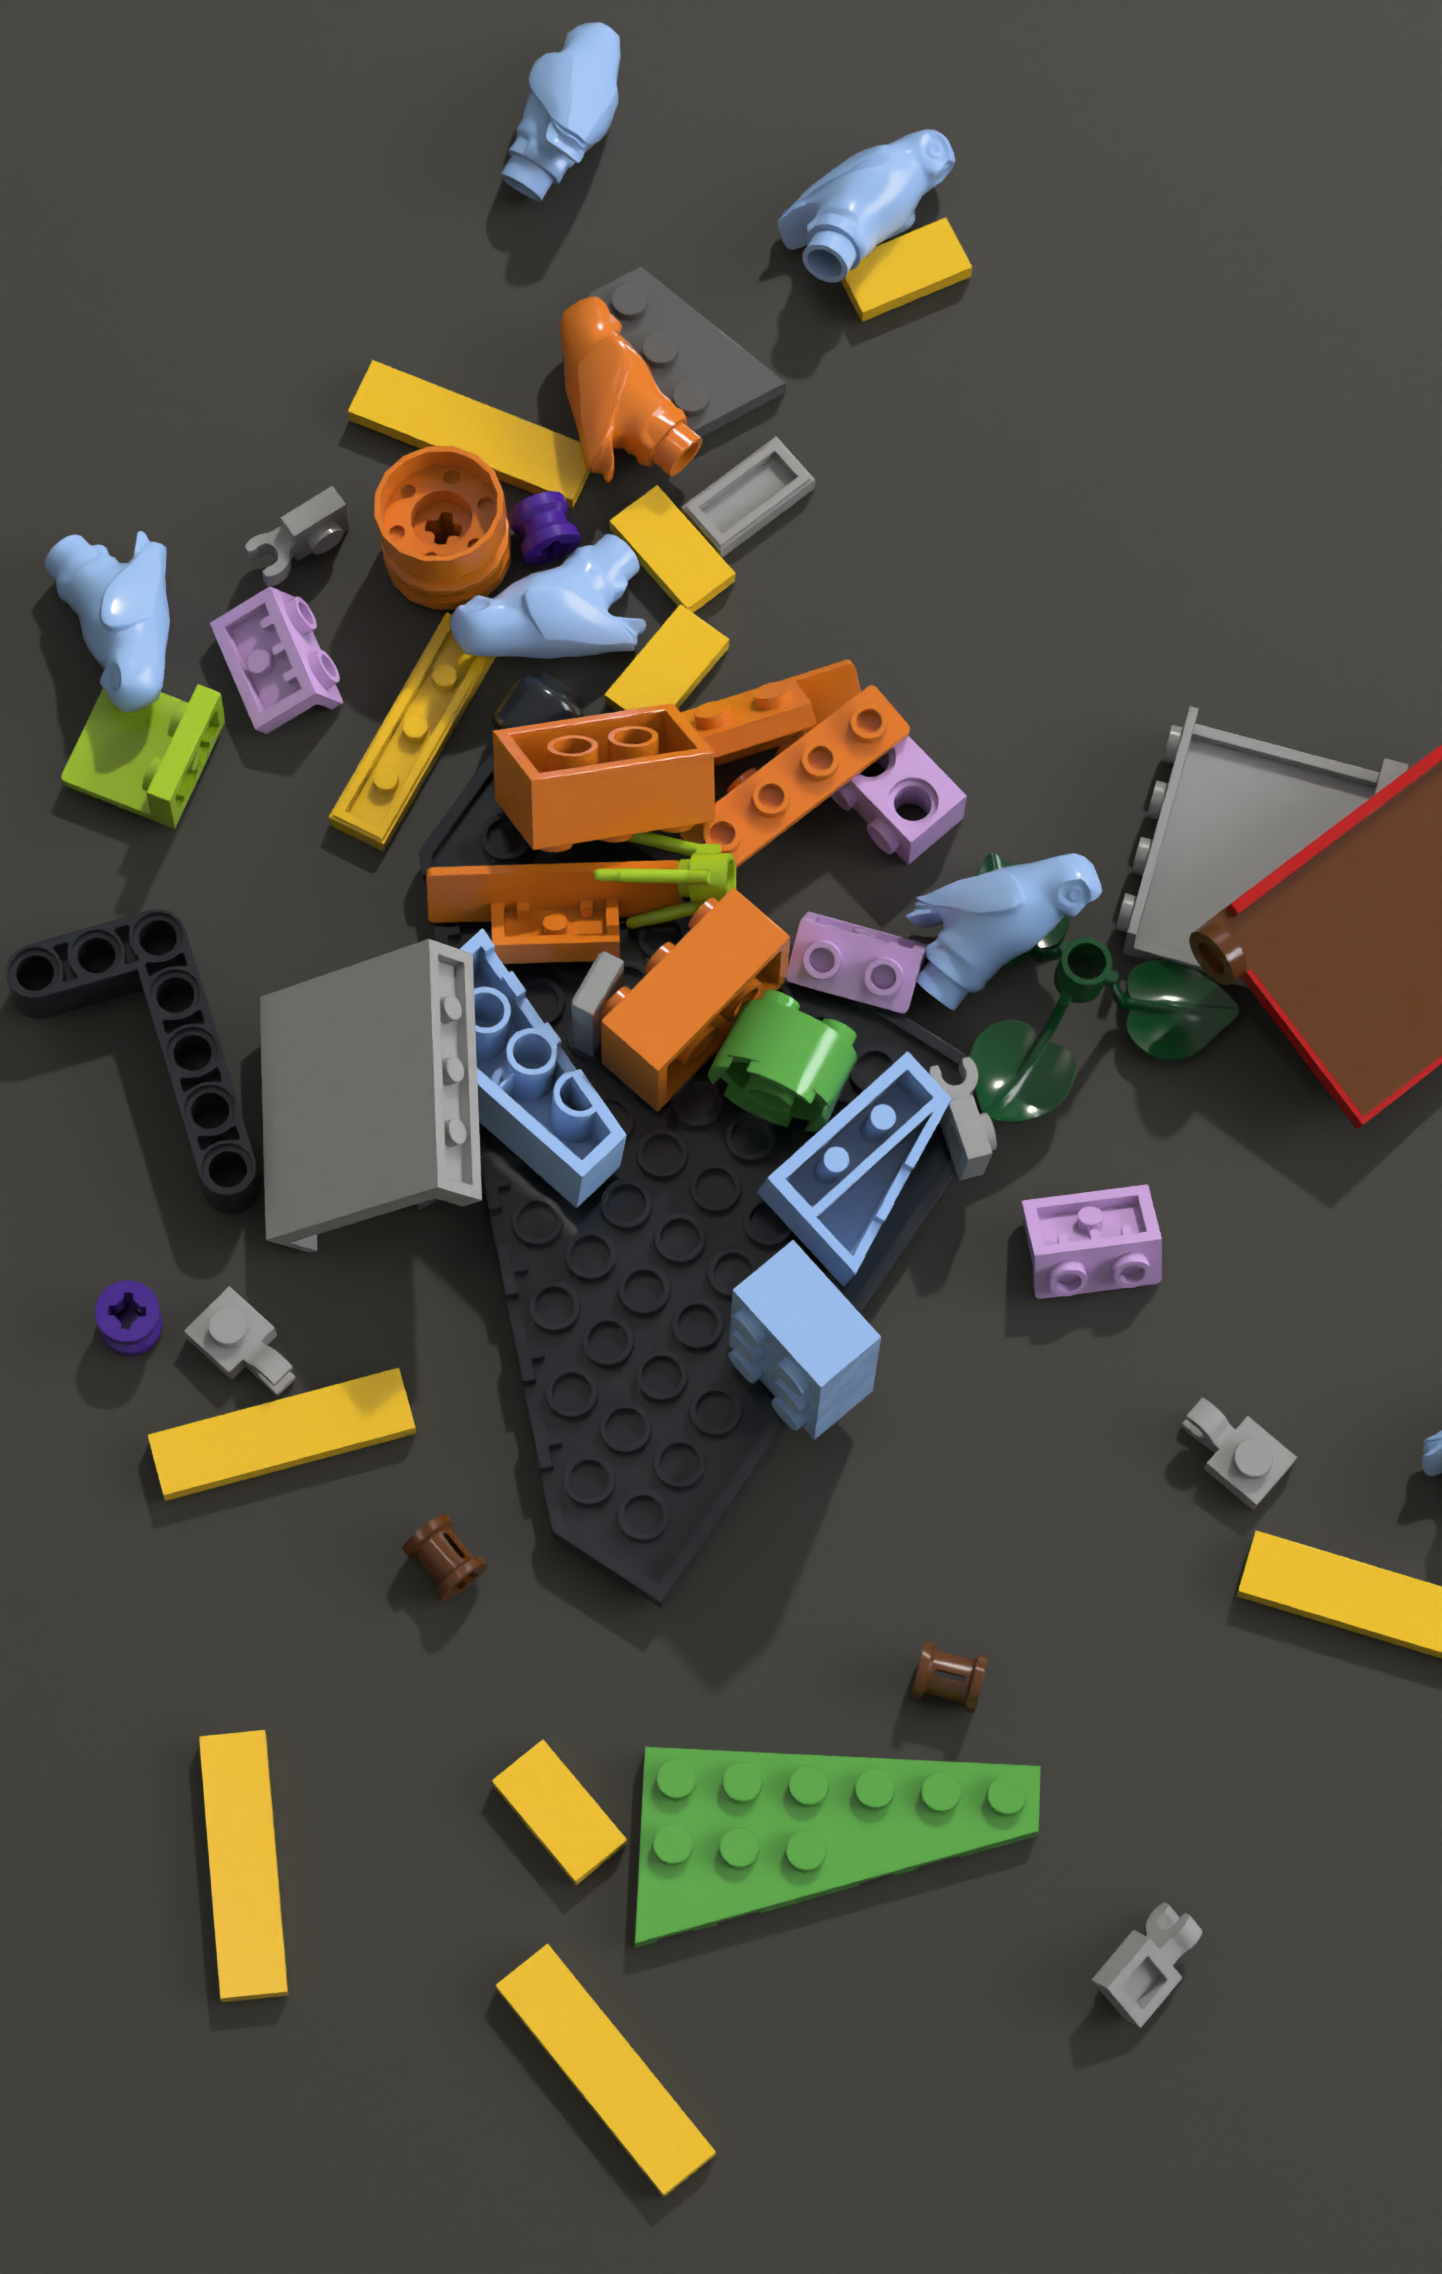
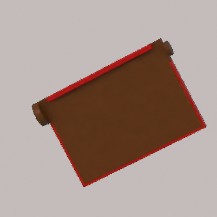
(1350, 945)

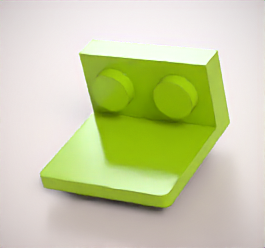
(146, 756)

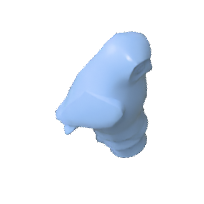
(566, 109)
(864, 202)
(556, 609)
(119, 612)
(997, 919)

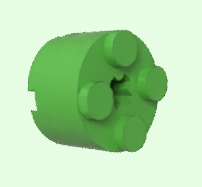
(784, 1061)

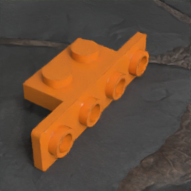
(773, 711)
(802, 775)
(546, 908)

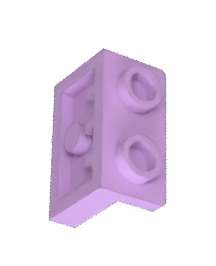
(276, 658)
(856, 962)
(1093, 1241)

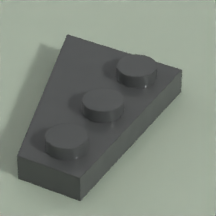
(688, 354)

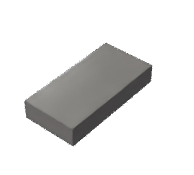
(749, 496)
(597, 988)

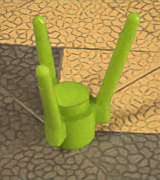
(700, 878)

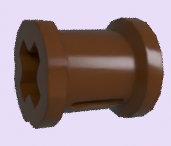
(444, 1557)
(962, 1692)

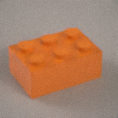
(604, 777)
(690, 996)

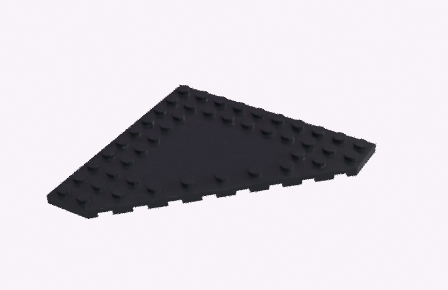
(631, 1293)

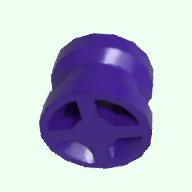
(544, 528)
(130, 1332)

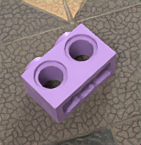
(907, 779)

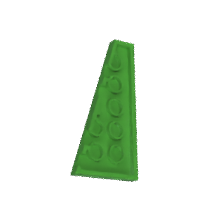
(779, 1828)

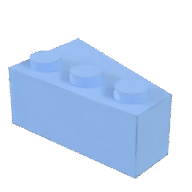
(853, 1169)

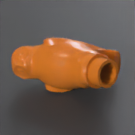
(617, 396)

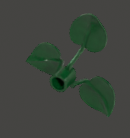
(1169, 1019)

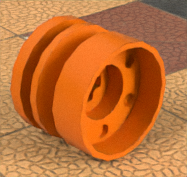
(439, 498)

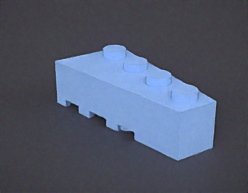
(532, 1089)

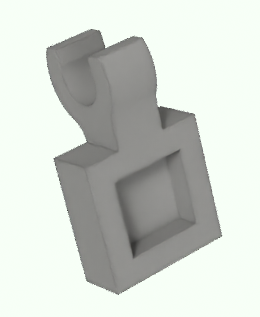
(306, 529)
(966, 1132)
(238, 1338)
(1244, 1459)
(1142, 1967)

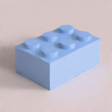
(802, 1341)

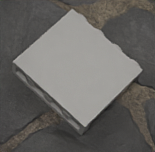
(1226, 825)
(369, 1092)

